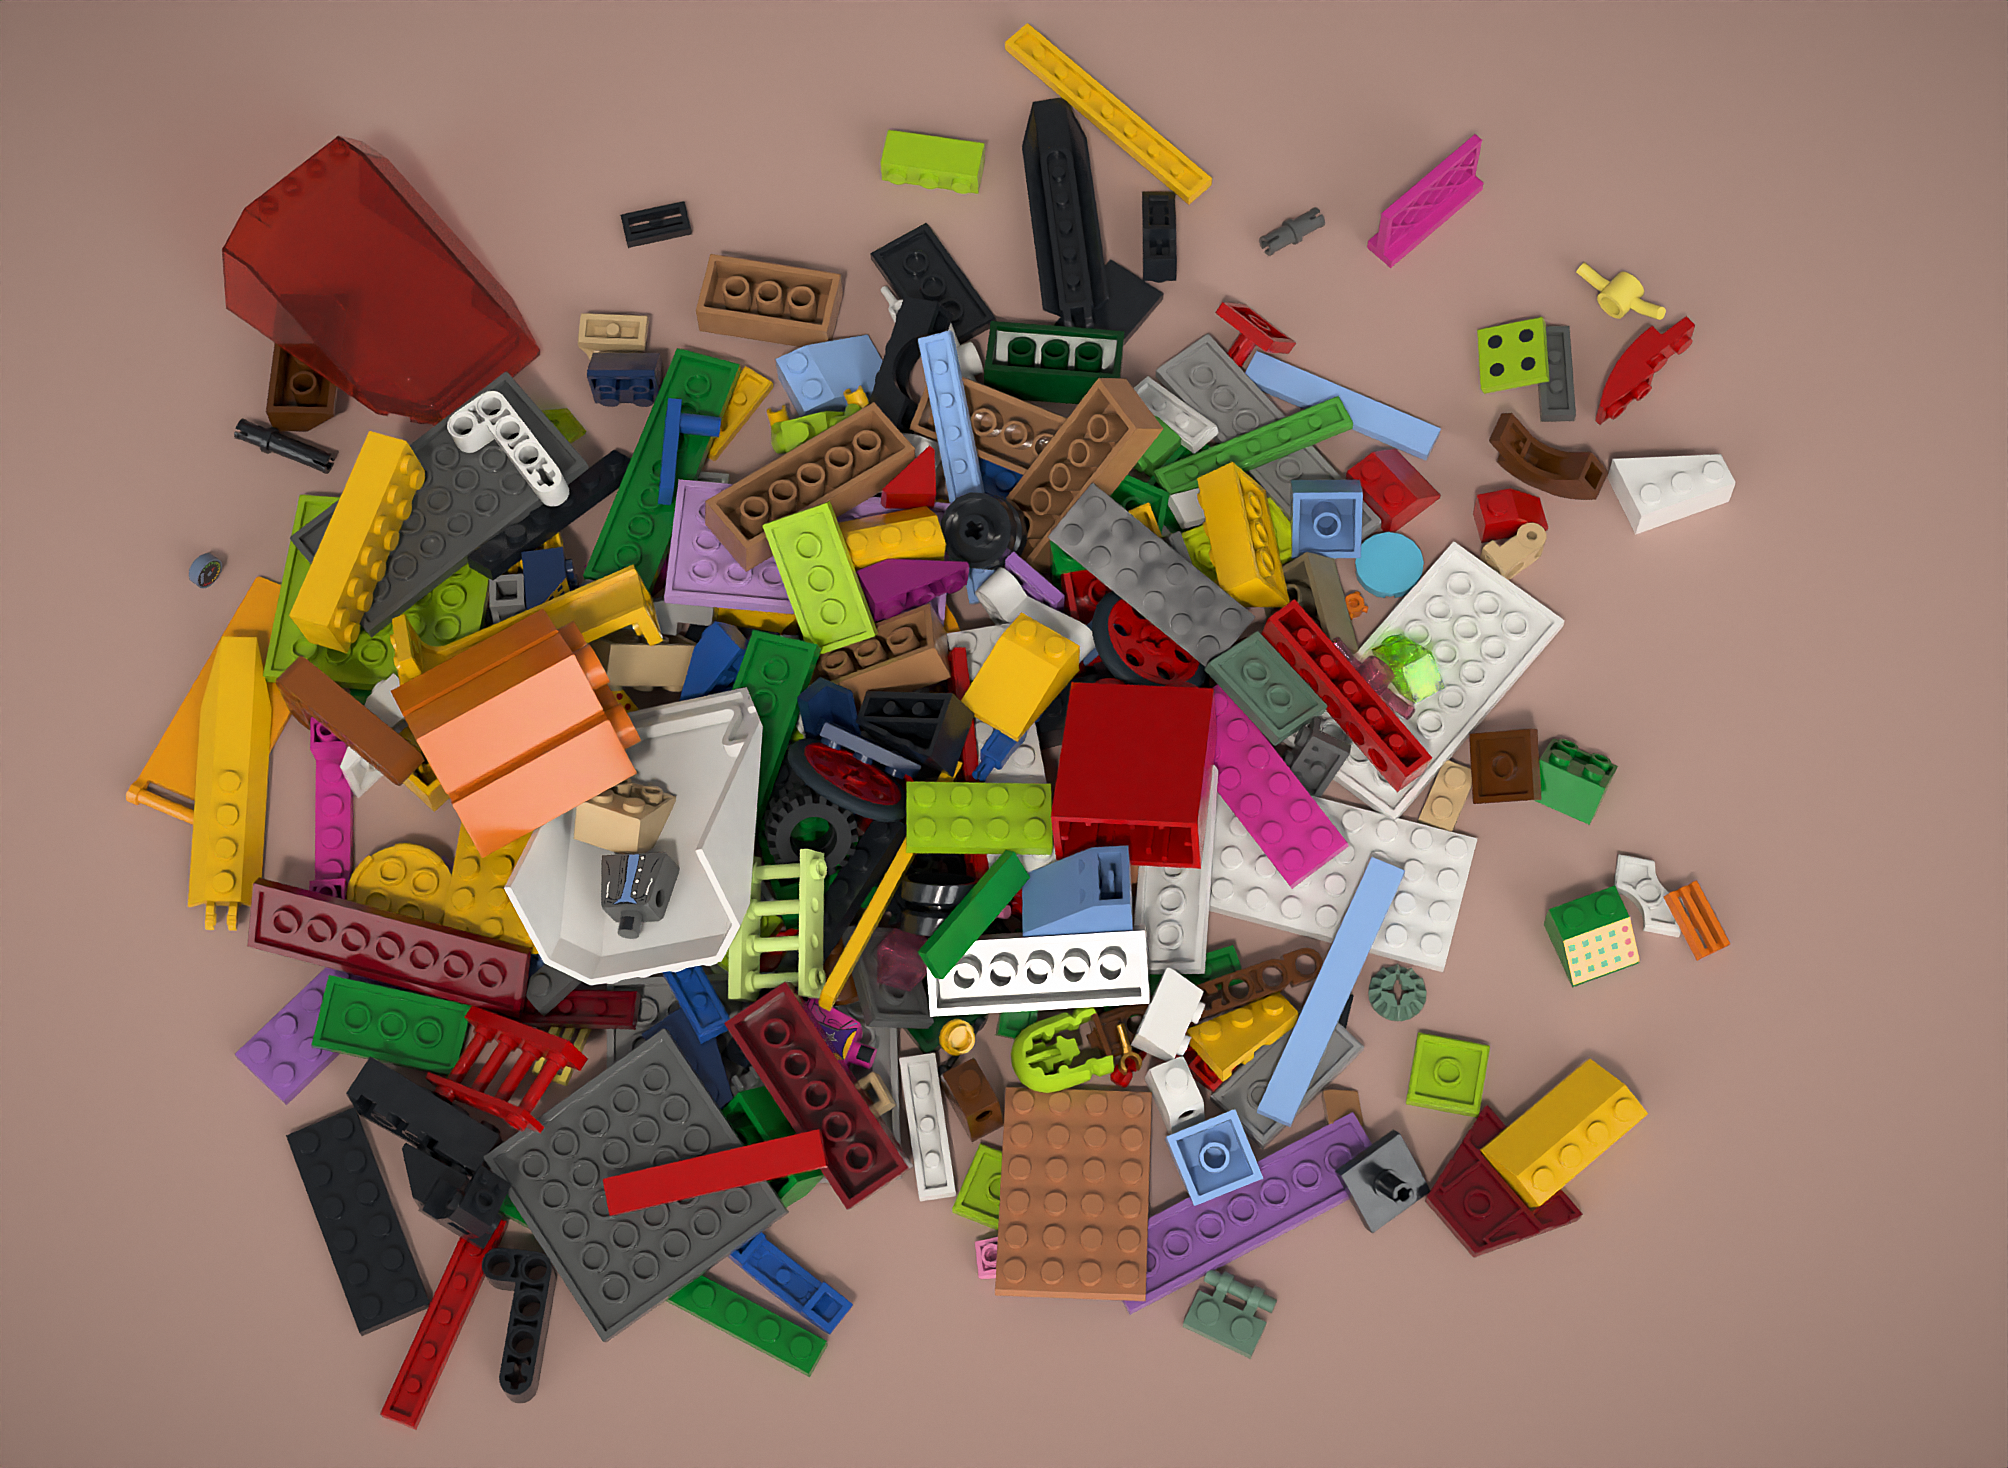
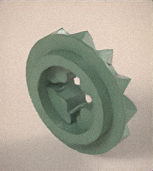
(1386, 1004)

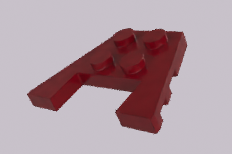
(1482, 1206)

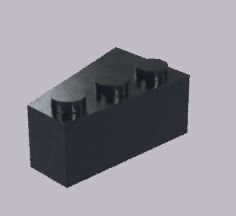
(918, 725)

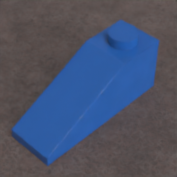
(714, 661)

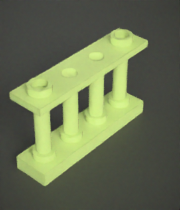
(747, 945)

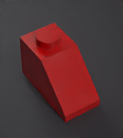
(1504, 511)

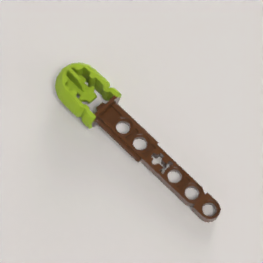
(1034, 1061)

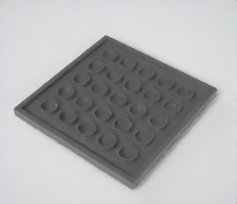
(626, 1120)

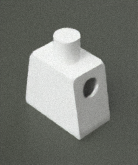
(1175, 1093)

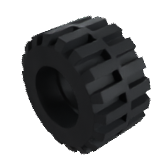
(798, 805)

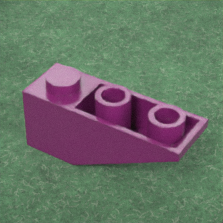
(903, 583)

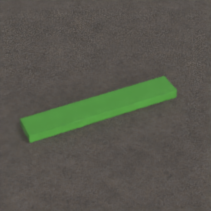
(1259, 445)

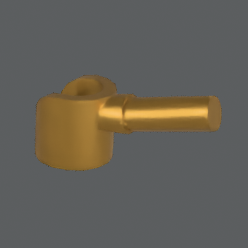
(1126, 1050)

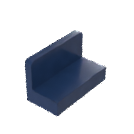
(827, 701)

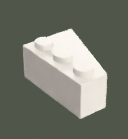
(1669, 487)

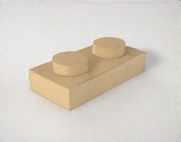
(1447, 797)

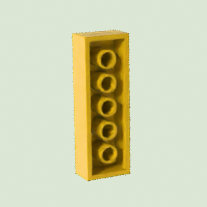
(358, 542)

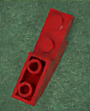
(1635, 368)

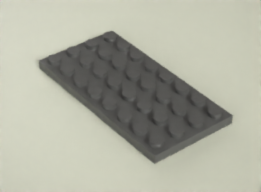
(457, 508)

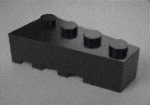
(422, 1117)

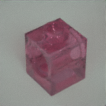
(899, 960)

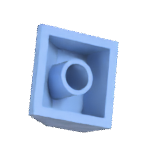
(1213, 1157)

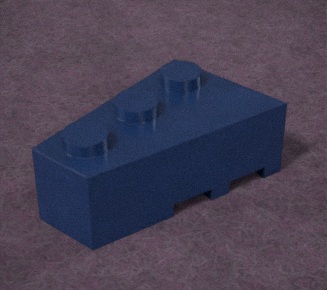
(703, 1057)

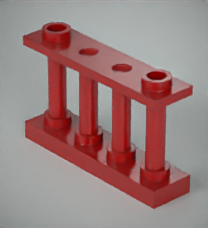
(510, 1036)

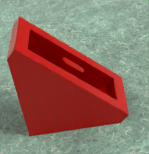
(913, 485)

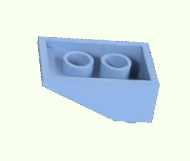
(823, 371)

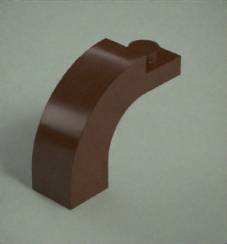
(1545, 468)

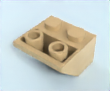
(624, 818)

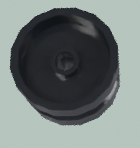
(983, 530)
(933, 899)

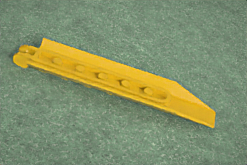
(231, 782)

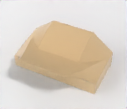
(612, 333)

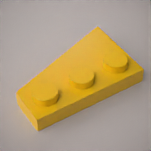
(1239, 1033)

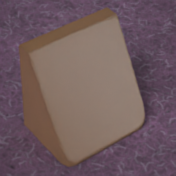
(1339, 1104)

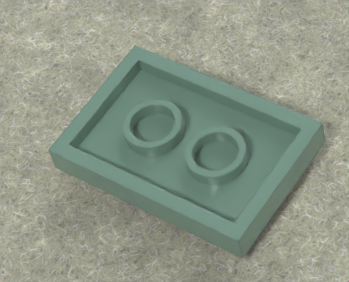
(1266, 688)

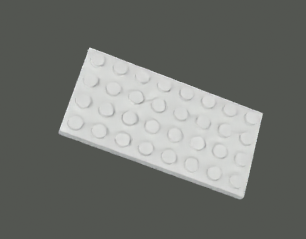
(1481, 641)
(1422, 911)

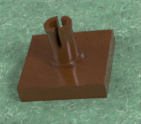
(1505, 766)

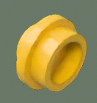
(957, 1037)

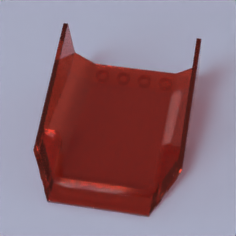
(372, 287)

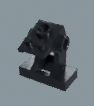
(468, 1212)

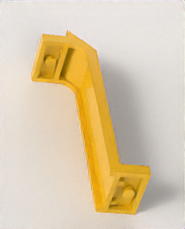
(594, 608)

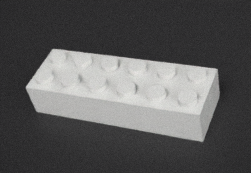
(1045, 973)

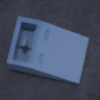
(1080, 894)

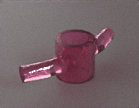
(1379, 677)

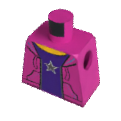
(844, 1034)

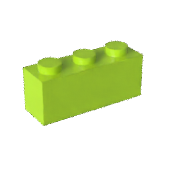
(933, 162)

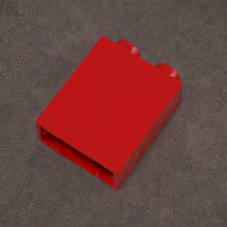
(1136, 771)

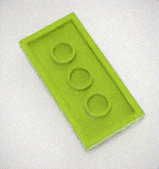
(820, 578)
(978, 818)

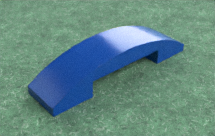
(792, 1283)

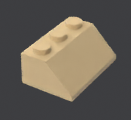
(635, 663)

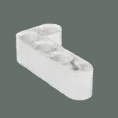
(519, 450)
(1006, 599)

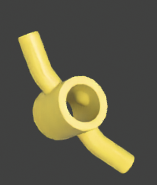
(1620, 294)

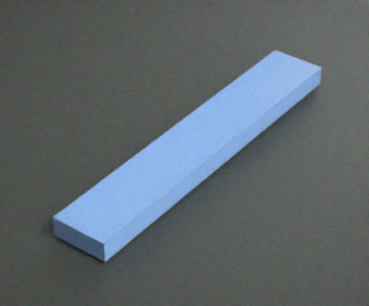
(1367, 414)

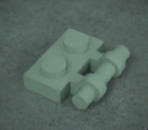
(1225, 1323)

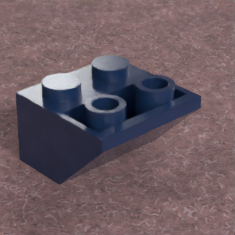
(625, 378)

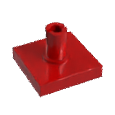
(1253, 331)

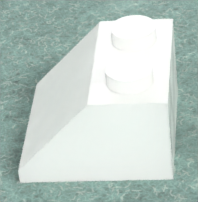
(1168, 1016)

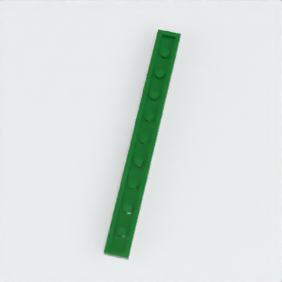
(737, 1317)

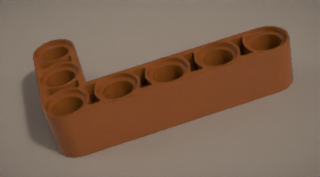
(315, 695)

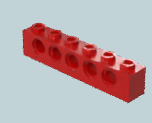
(1347, 695)

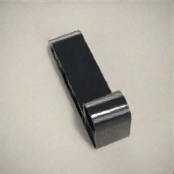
(519, 1325)

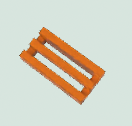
(1700, 918)

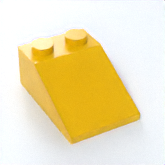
(1022, 676)

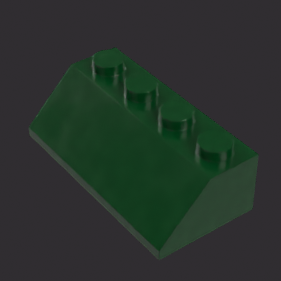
(1050, 360)

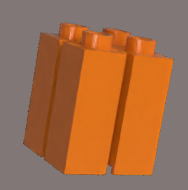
(519, 729)

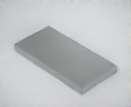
(1248, 1084)

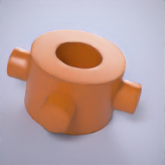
(1355, 605)

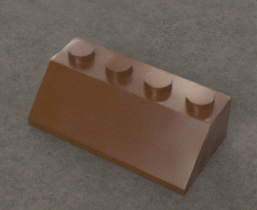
(298, 394)

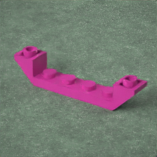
(332, 815)

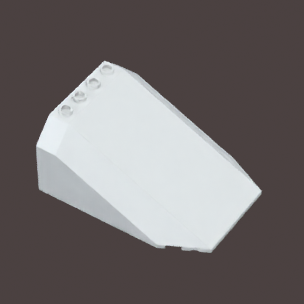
(709, 760)

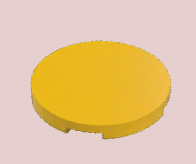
(403, 881)

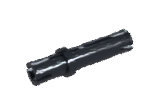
(272, 441)

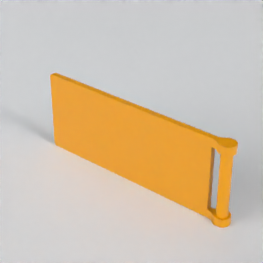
(175, 757)

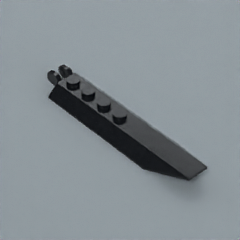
(1063, 213)

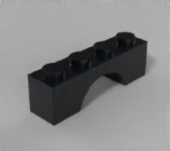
(891, 389)

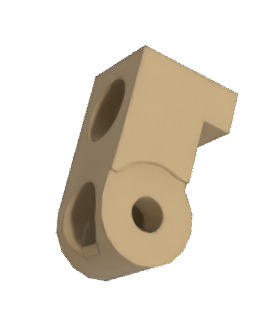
(1516, 552)

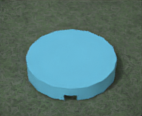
(1389, 565)

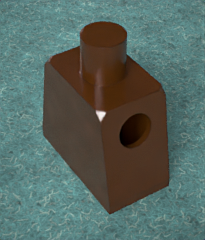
(970, 1096)

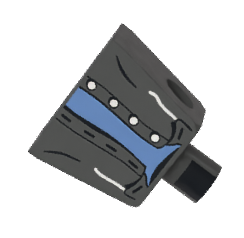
(636, 889)

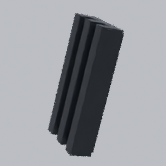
(656, 229)

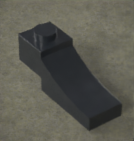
(1159, 236)

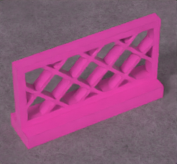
(1428, 204)

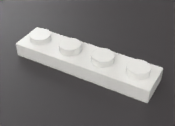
(927, 1127)

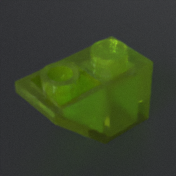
(1412, 666)

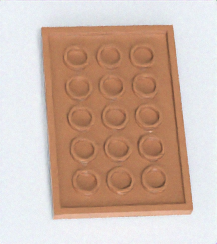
(1074, 1194)

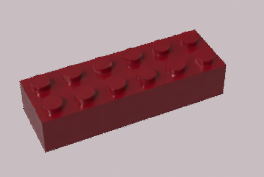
(819, 1093)

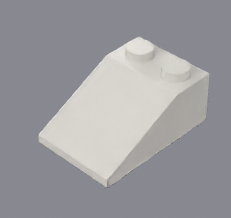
(381, 702)

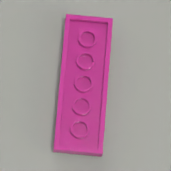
(1270, 797)

